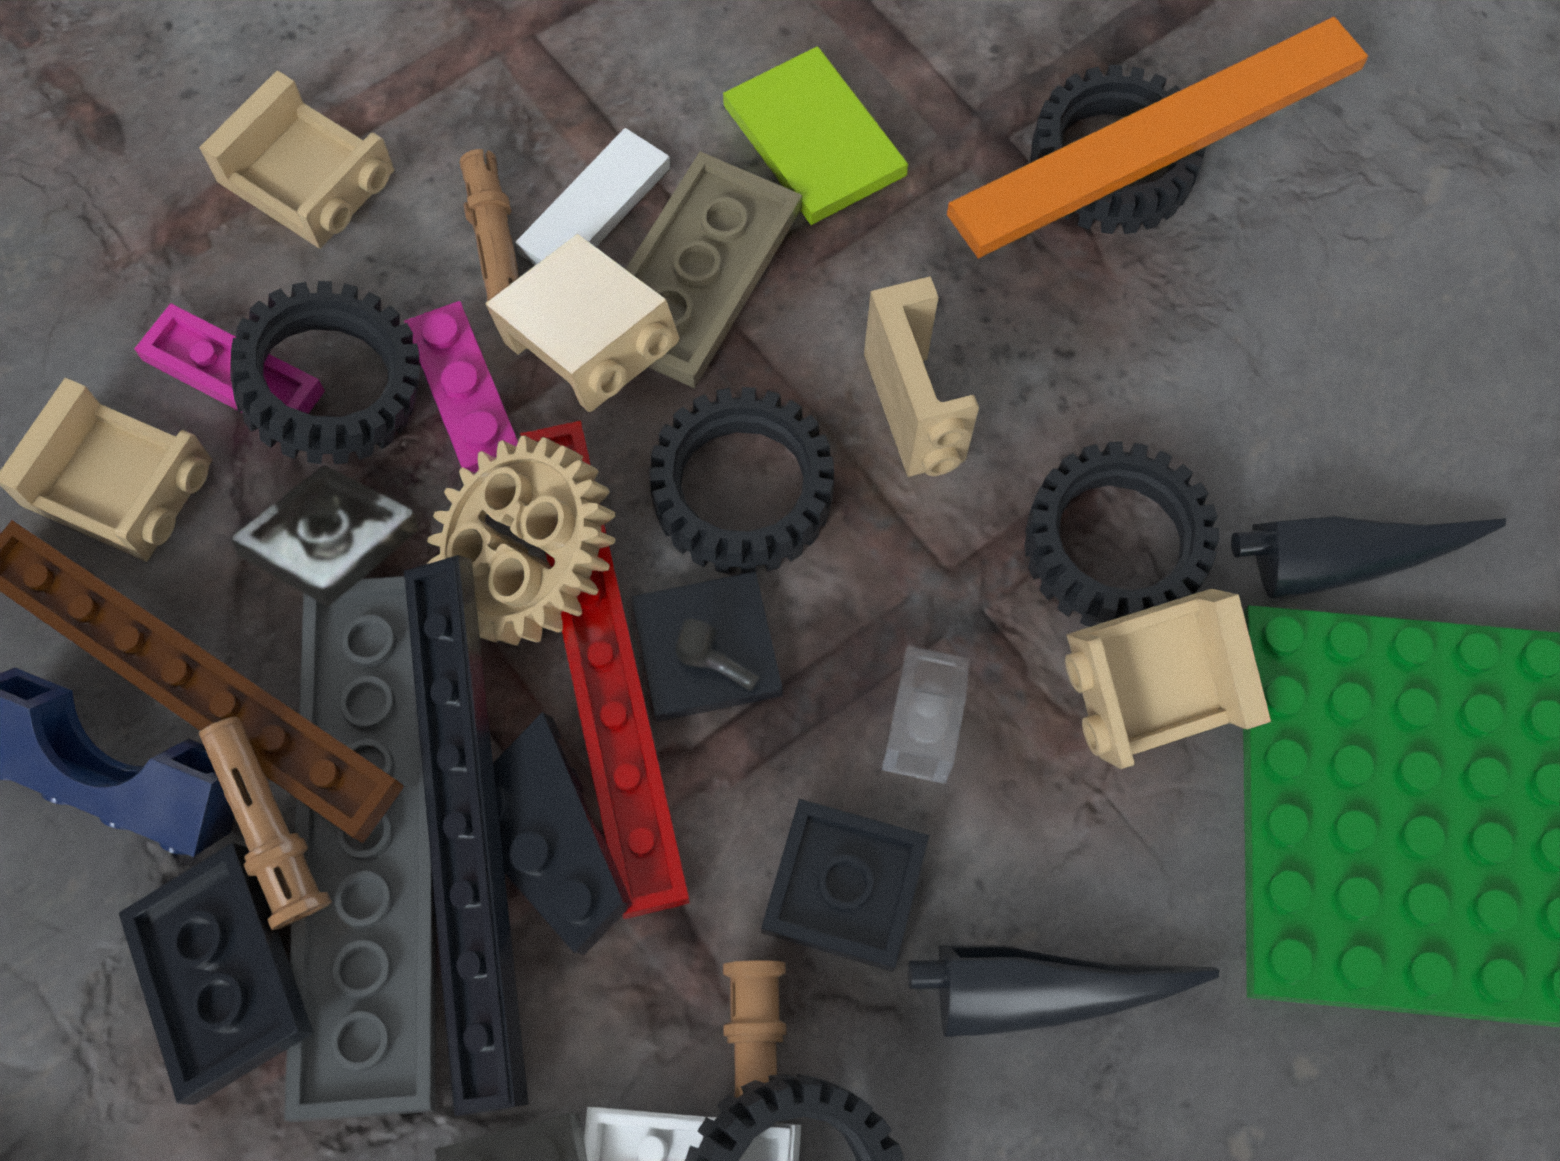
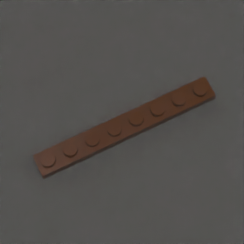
(194, 682)

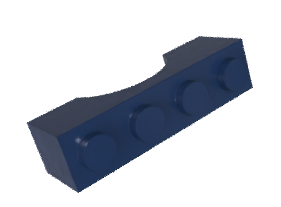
(47, 750)

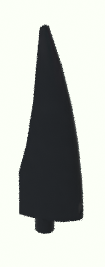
(1344, 551)
(1021, 990)

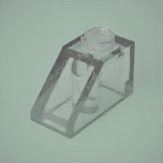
(927, 715)

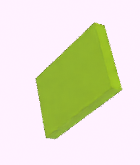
(815, 134)

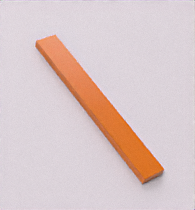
(1154, 137)

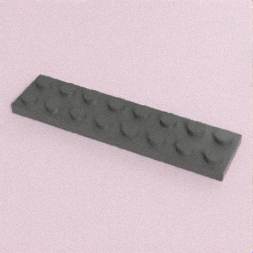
(372, 951)

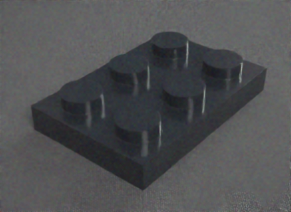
(214, 975)

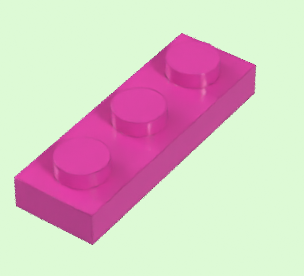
(202, 356)
(461, 383)

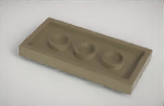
(710, 255)

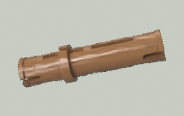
(488, 213)

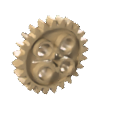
(547, 502)

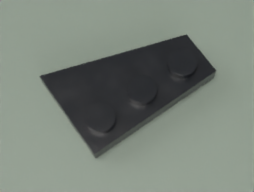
(552, 840)

